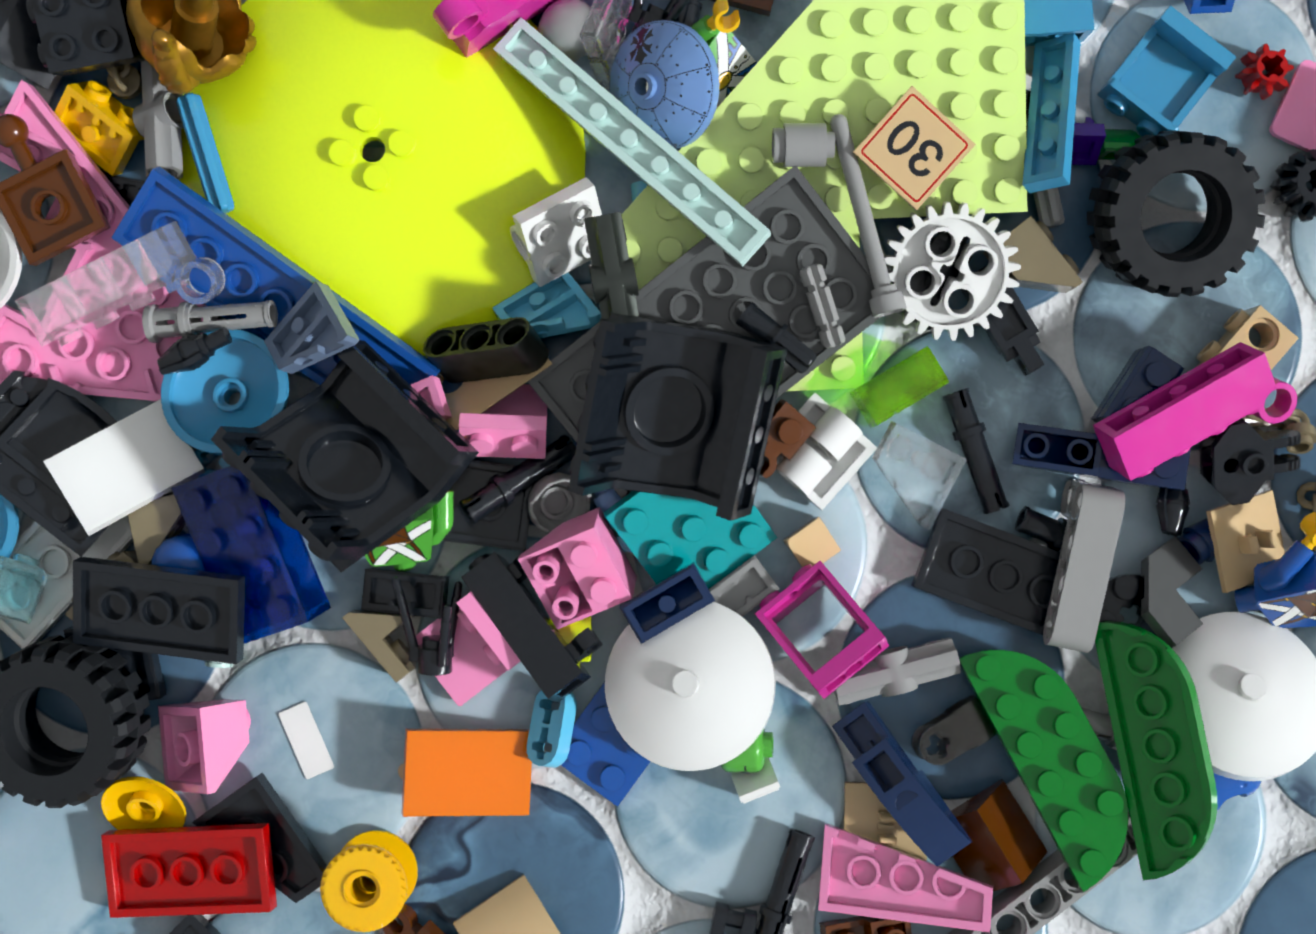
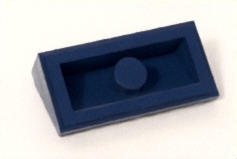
(667, 603)

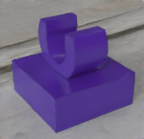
(1087, 142)

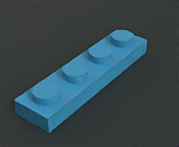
(1052, 113)

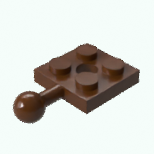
(25, 192)

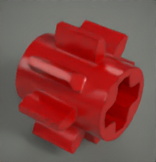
(1275, 65)

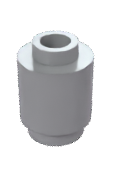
(802, 144)

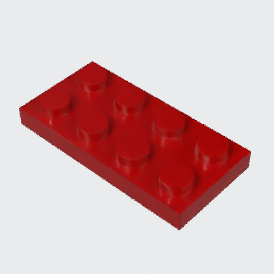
(189, 870)

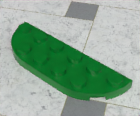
(1158, 747)
(1054, 758)

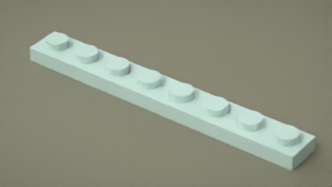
(633, 142)

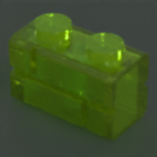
(899, 387)

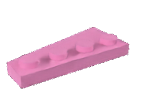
(892, 885)

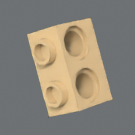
(1274, 342)

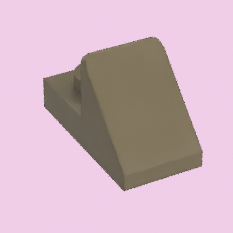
(375, 632)

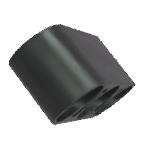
(486, 350)

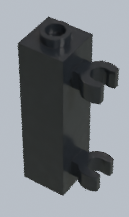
(527, 628)

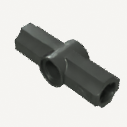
(611, 267)

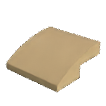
(508, 911)

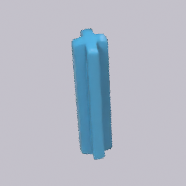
(204, 152)

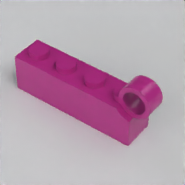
(481, 22)
(1193, 409)

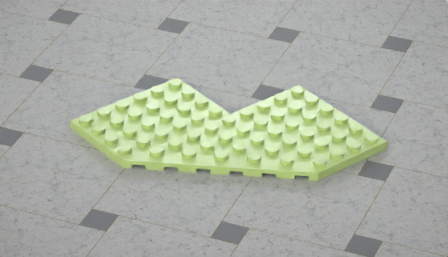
(858, 64)

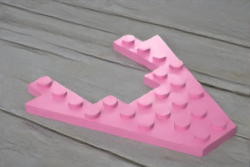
(106, 360)

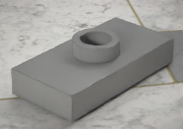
(744, 587)

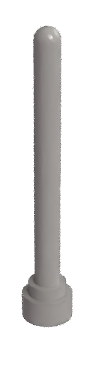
(885, 296)

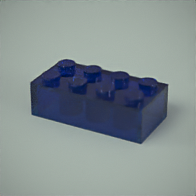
(246, 537)

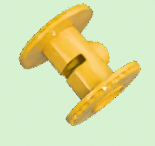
(354, 899)

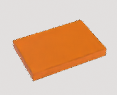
(466, 772)

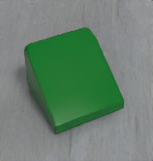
(1115, 140)

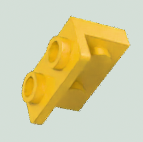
(99, 124)

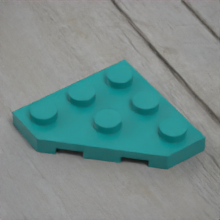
(676, 531)

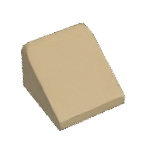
(812, 543)

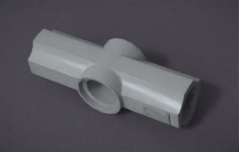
(159, 124)
(901, 671)

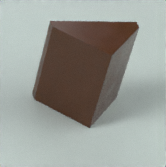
(1003, 839)

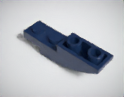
(1082, 455)
(900, 785)

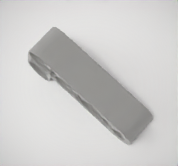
(1083, 564)

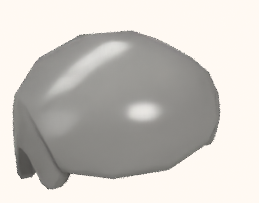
(562, 26)
(553, 504)

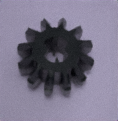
(1293, 185)

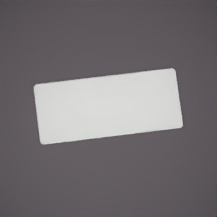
(306, 740)

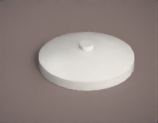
(692, 690)
(1252, 694)

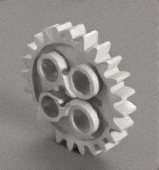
(984, 287)

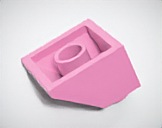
(202, 742)

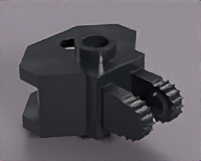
(1245, 459)

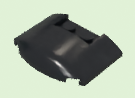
(35, 424)

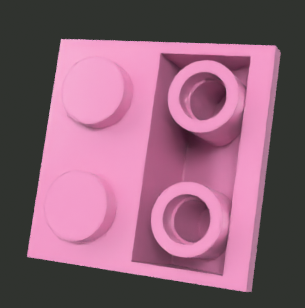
(579, 569)

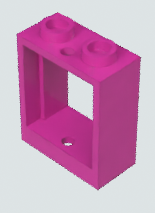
(846, 662)

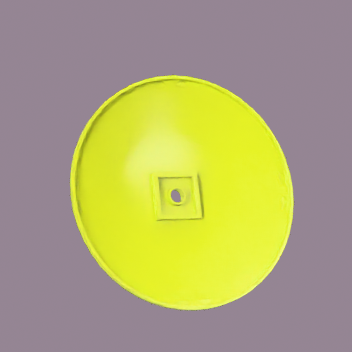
(427, 225)

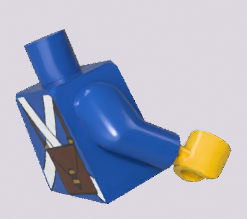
(1286, 586)

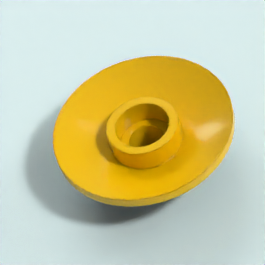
(142, 804)

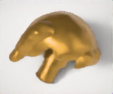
(191, 39)

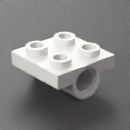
(553, 231)
(828, 454)

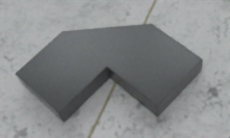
(1162, 604)

